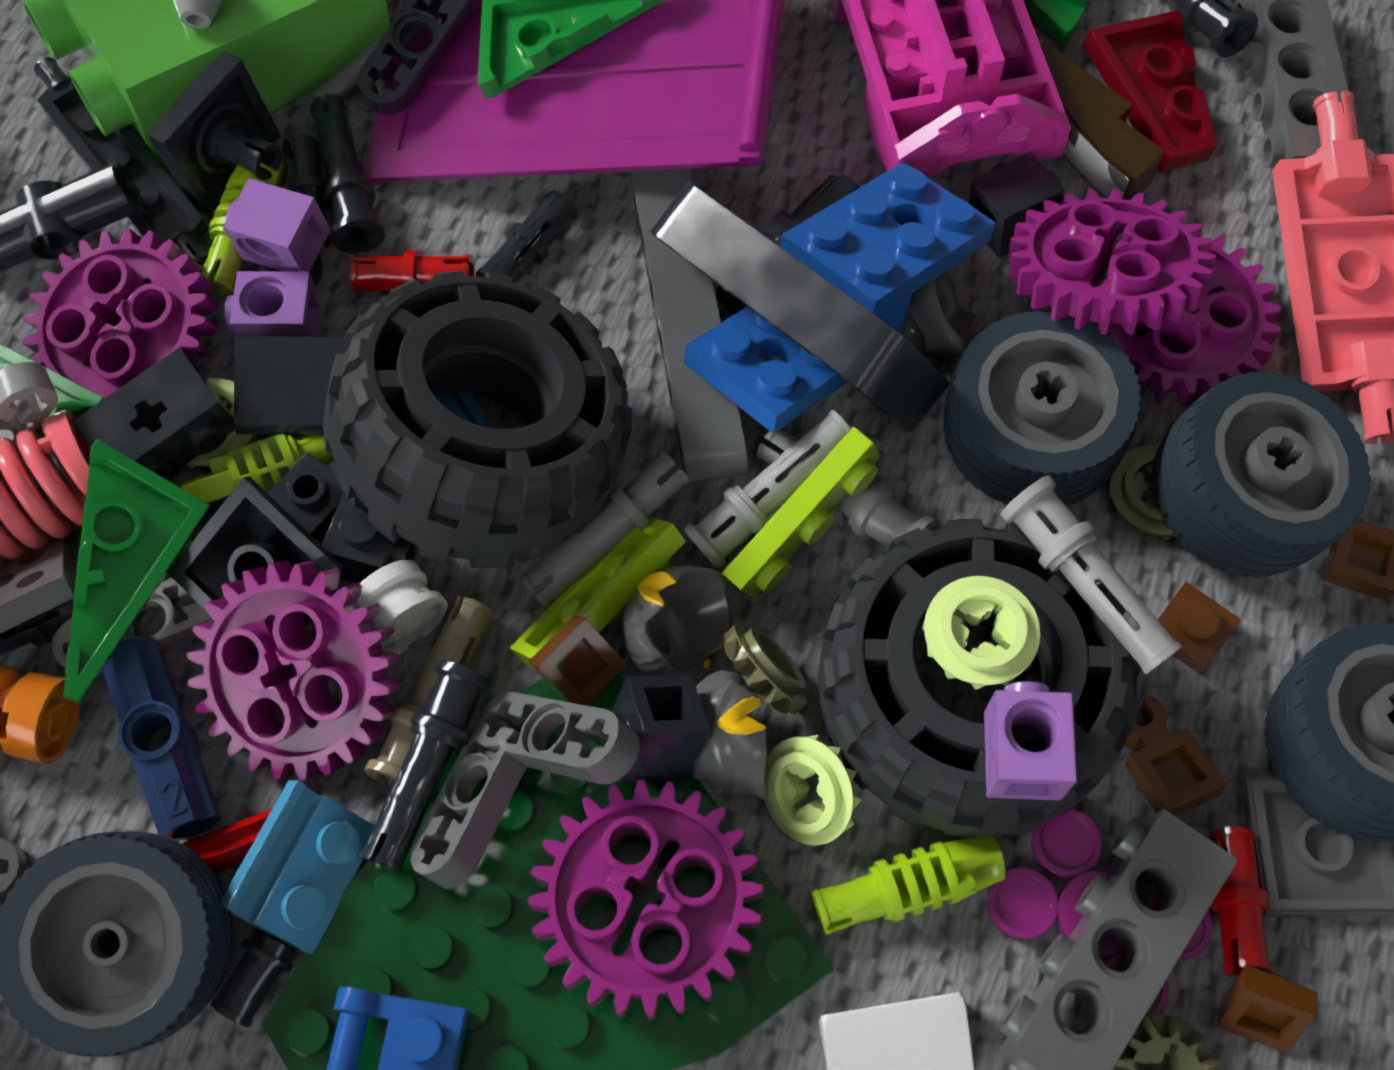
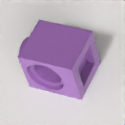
(276, 227)
(268, 291)
(1021, 773)

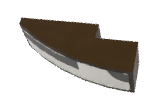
(1099, 139)

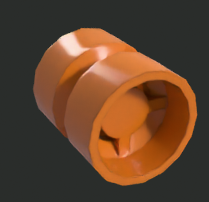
(34, 715)

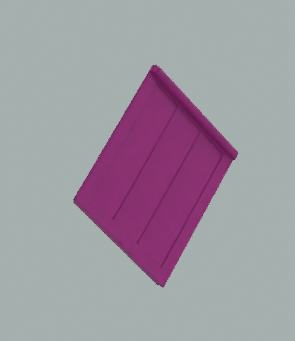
(657, 93)

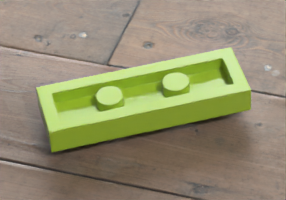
(805, 514)
(606, 586)

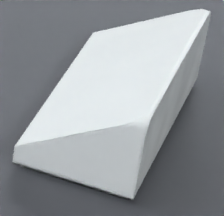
(900, 1036)

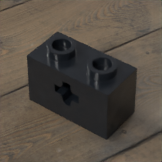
(161, 417)

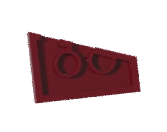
(1153, 71)

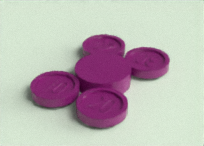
(1028, 905)

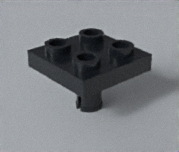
(215, 129)

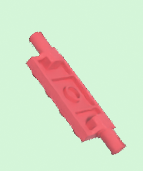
(1341, 263)

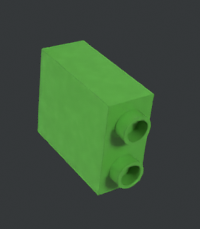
(149, 58)

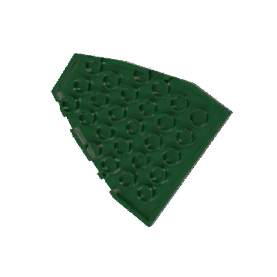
(480, 950)

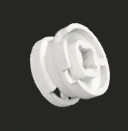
(404, 603)

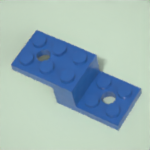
(862, 254)

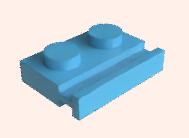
(298, 867)

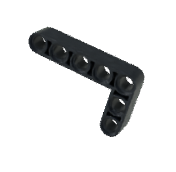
(802, 306)

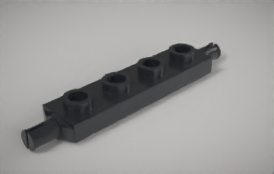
(165, 206)

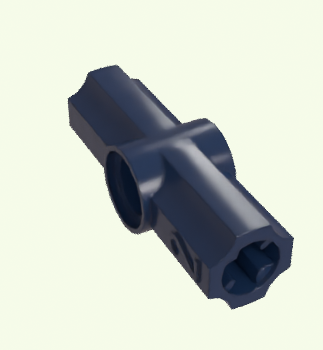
(174, 774)

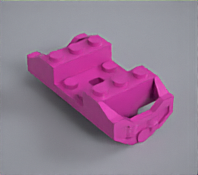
(954, 81)

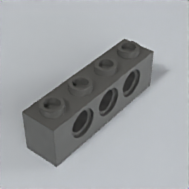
(1291, 65)
(1188, 877)

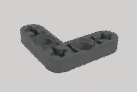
(452, 850)

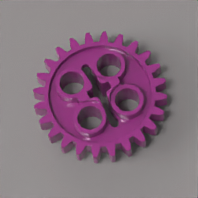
(1150, 275)
(123, 319)
(1206, 348)
(245, 690)
(704, 924)

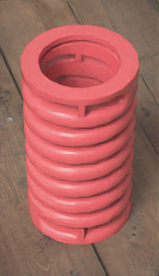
(18, 482)

